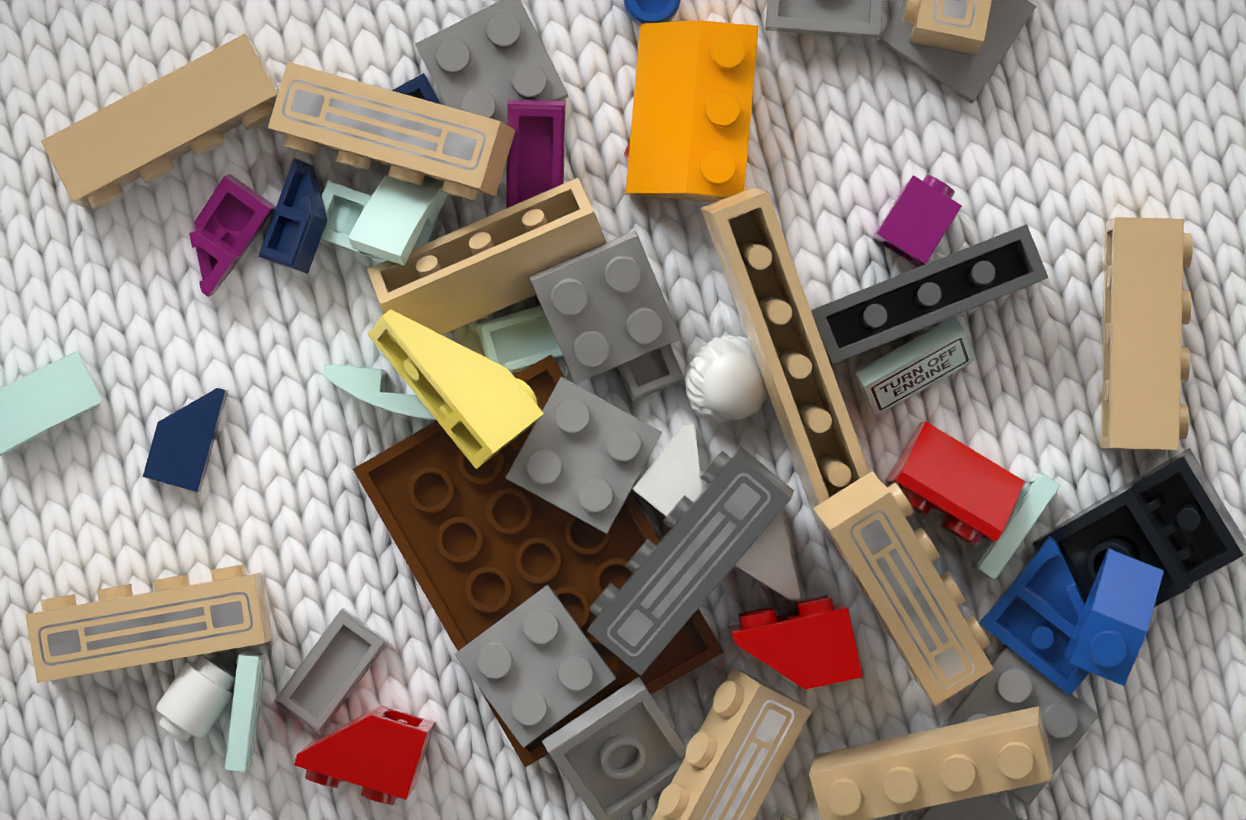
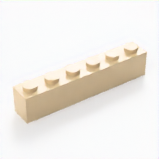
(786, 344)

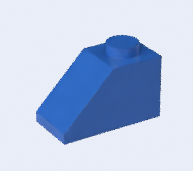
(1115, 617)

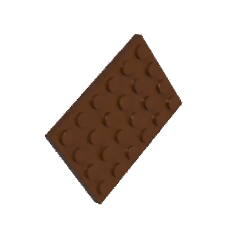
(492, 545)

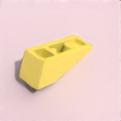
(463, 390)

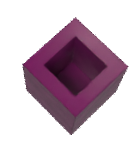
(918, 219)

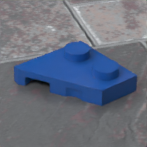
(1039, 616)

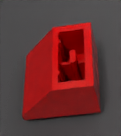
(956, 483)
(805, 646)
(373, 751)

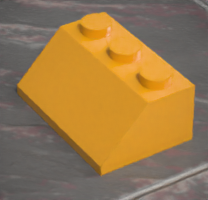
(691, 110)

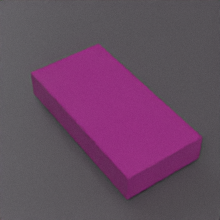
(536, 149)

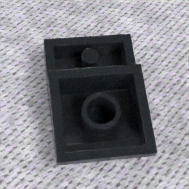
(1160, 518)

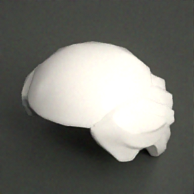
(725, 380)

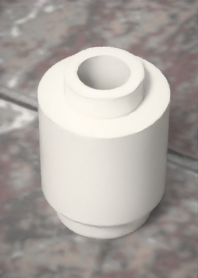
(196, 698)

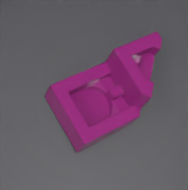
(227, 230)

